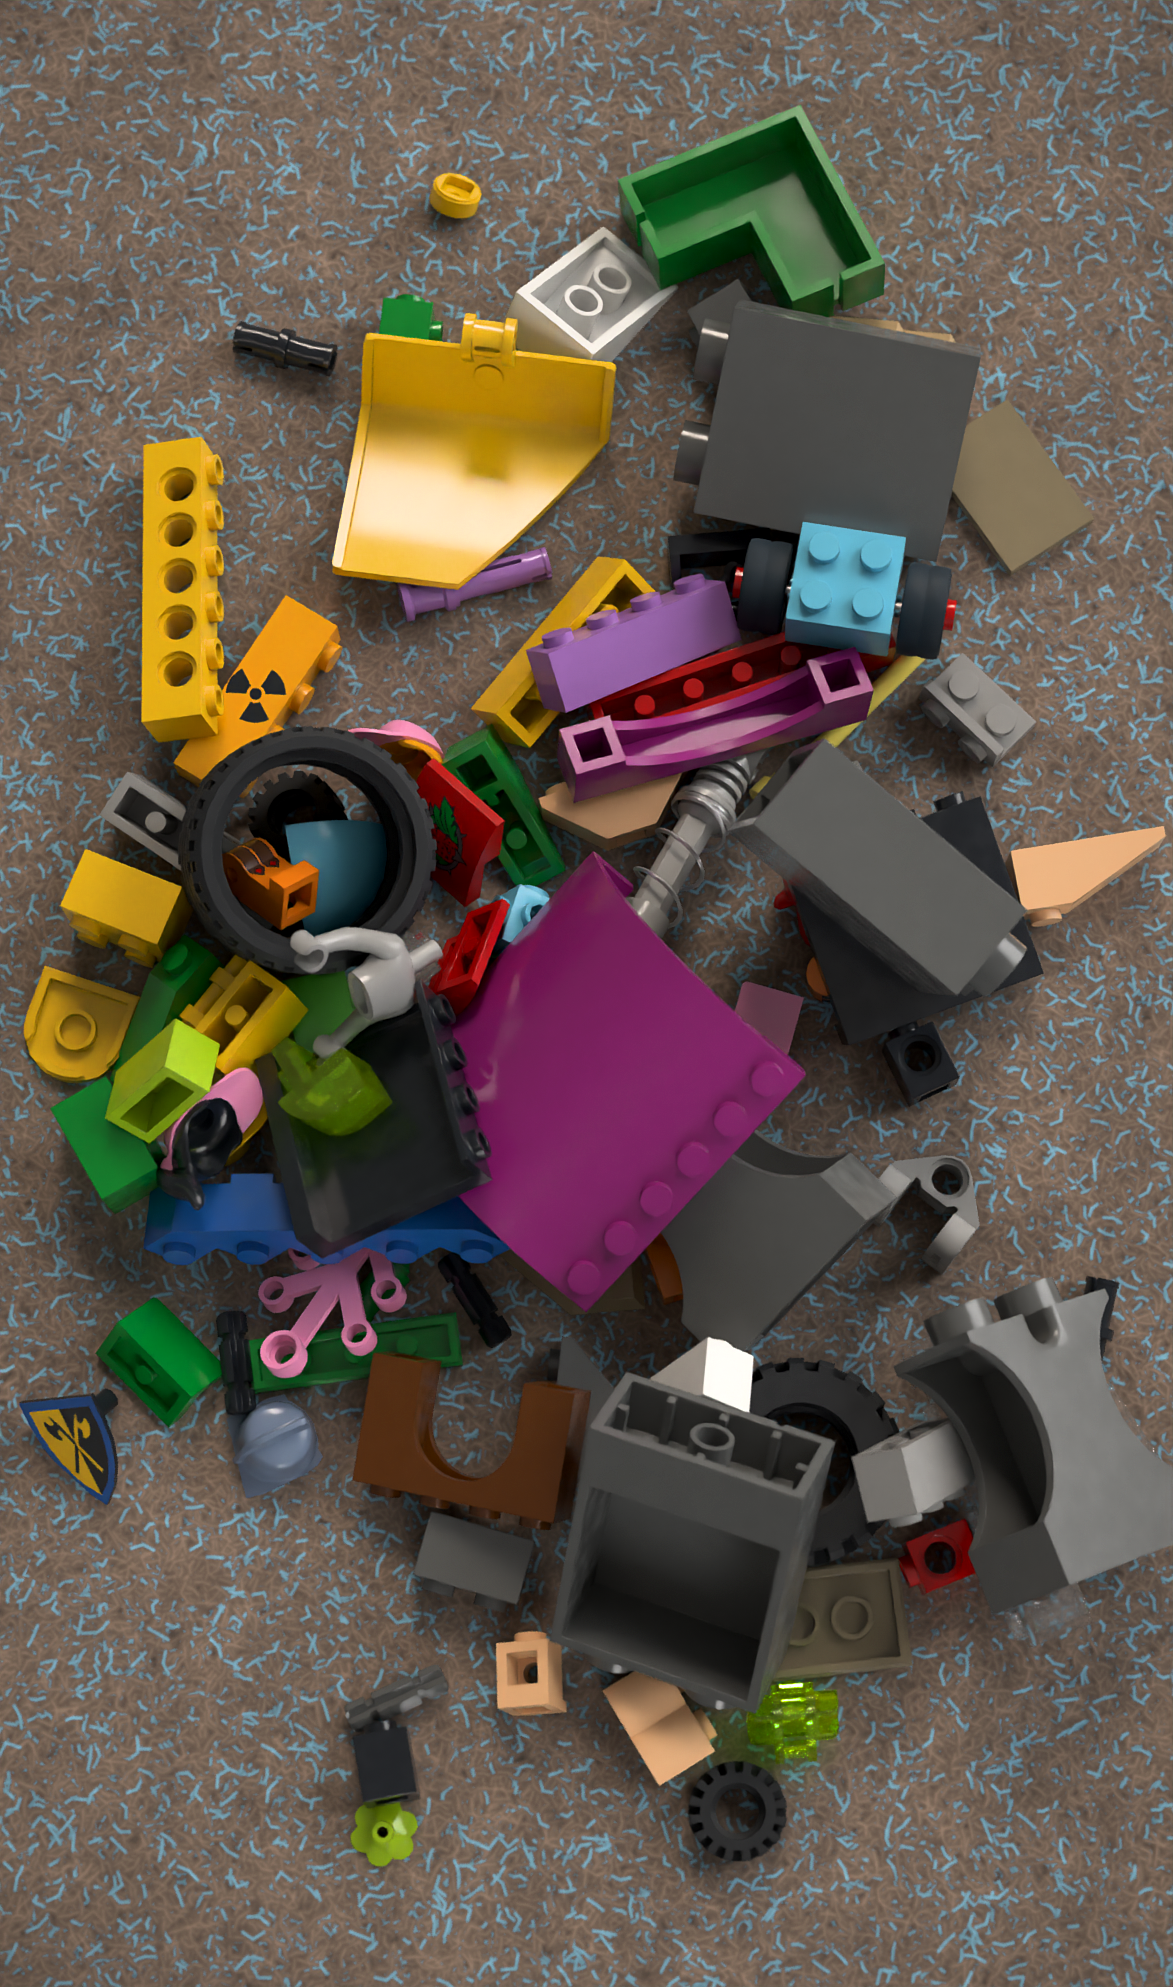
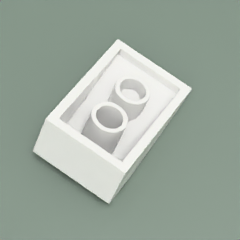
(588, 301)

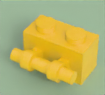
(244, 1013)

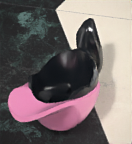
(207, 1135)

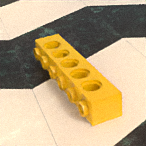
(169, 474)

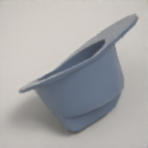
(273, 1445)

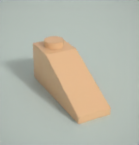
(1065, 874)

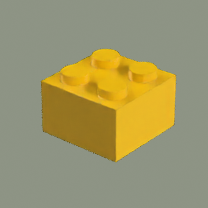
(125, 908)

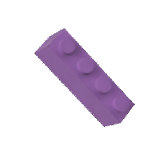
(633, 644)

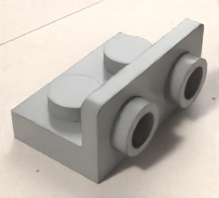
(975, 710)

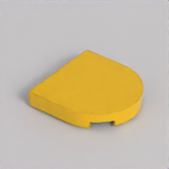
(76, 1026)

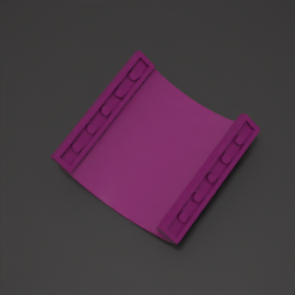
(604, 1084)

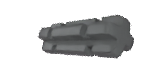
(396, 1697)

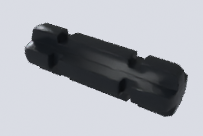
(474, 1299)
(236, 1363)

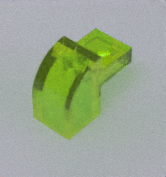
(332, 1097)

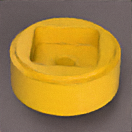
(455, 195)

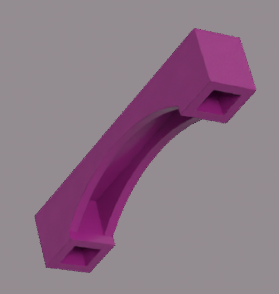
(622, 754)

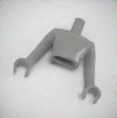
(378, 987)

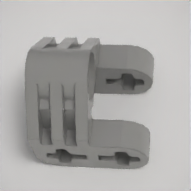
(960, 1205)

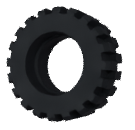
(856, 1416)

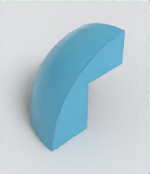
(350, 868)

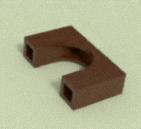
(401, 1453)

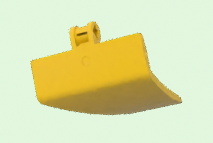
(463, 451)

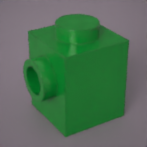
(410, 318)

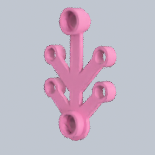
(331, 1283)

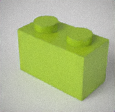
(162, 1081)

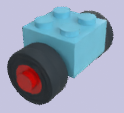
(844, 592)

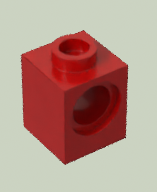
(956, 1539)

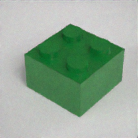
(113, 1158)

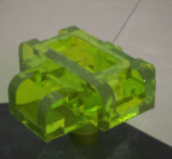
(794, 1712)

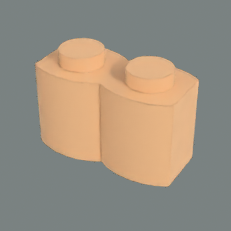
(661, 1724)

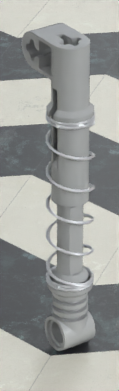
(703, 812)

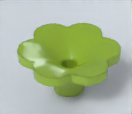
(395, 1845)

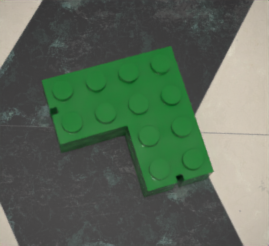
(761, 195)

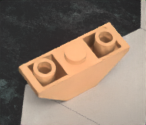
(615, 816)

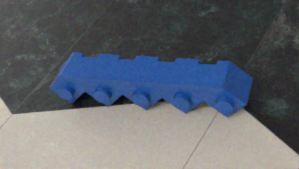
(255, 1224)

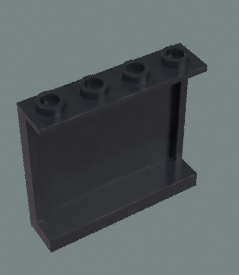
(861, 987)
(403, 1159)

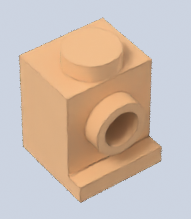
(513, 1664)

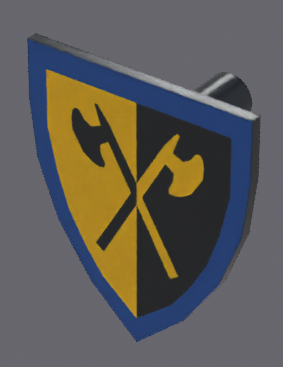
(78, 1438)

